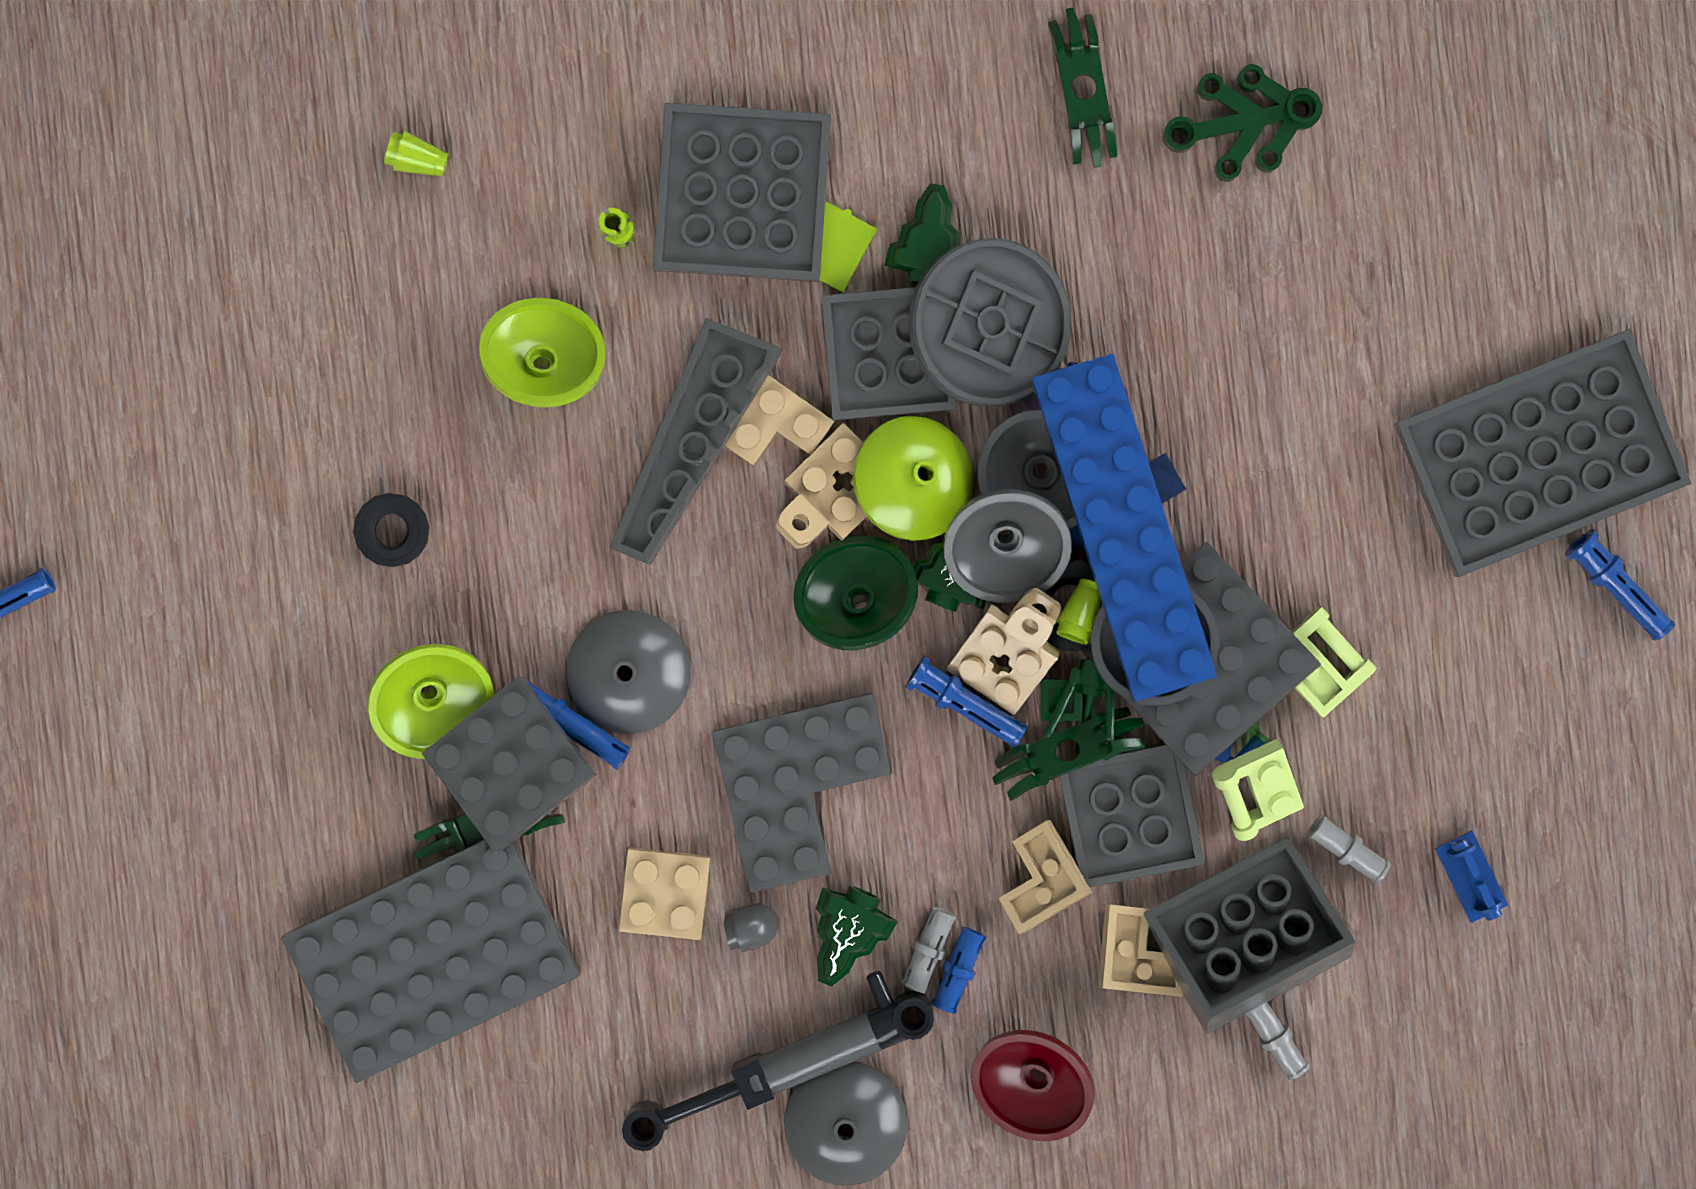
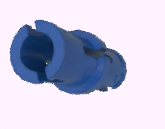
(958, 970)

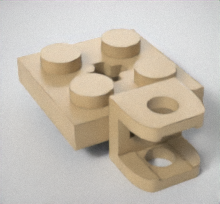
(817, 501)
(1018, 636)

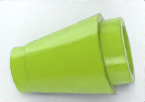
(414, 155)
(1079, 613)

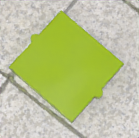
(842, 246)

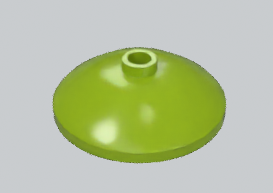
(545, 335)
(889, 480)
(414, 719)

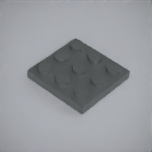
(873, 358)
(509, 764)
(1131, 816)

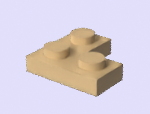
(773, 412)
(1054, 880)
(1124, 956)

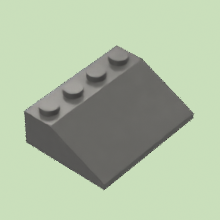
(1249, 934)

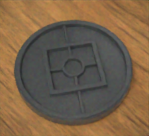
(989, 321)

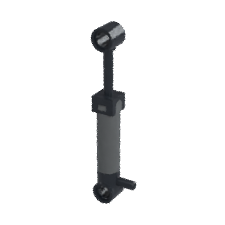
(763, 1076)

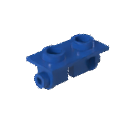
(1472, 877)

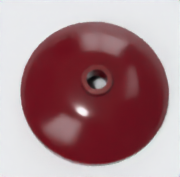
(1025, 1099)

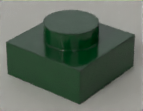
(1049, 695)

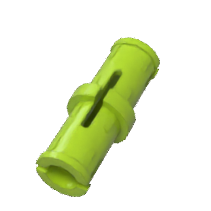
(607, 224)

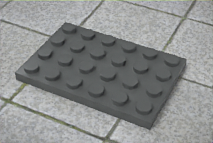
(1542, 453)
(430, 956)

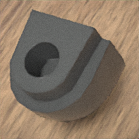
(750, 927)

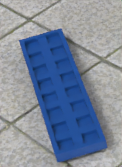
(1123, 528)

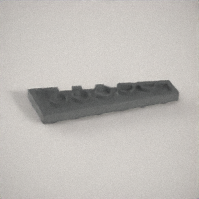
(704, 411)

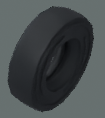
(367, 521)

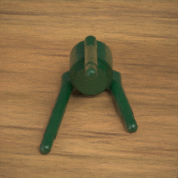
(1092, 686)

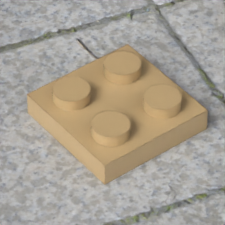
(665, 893)

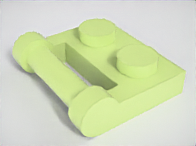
(1326, 686)
(1269, 782)

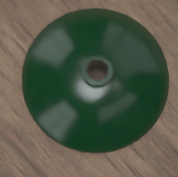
(849, 574)

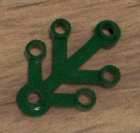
(1249, 119)

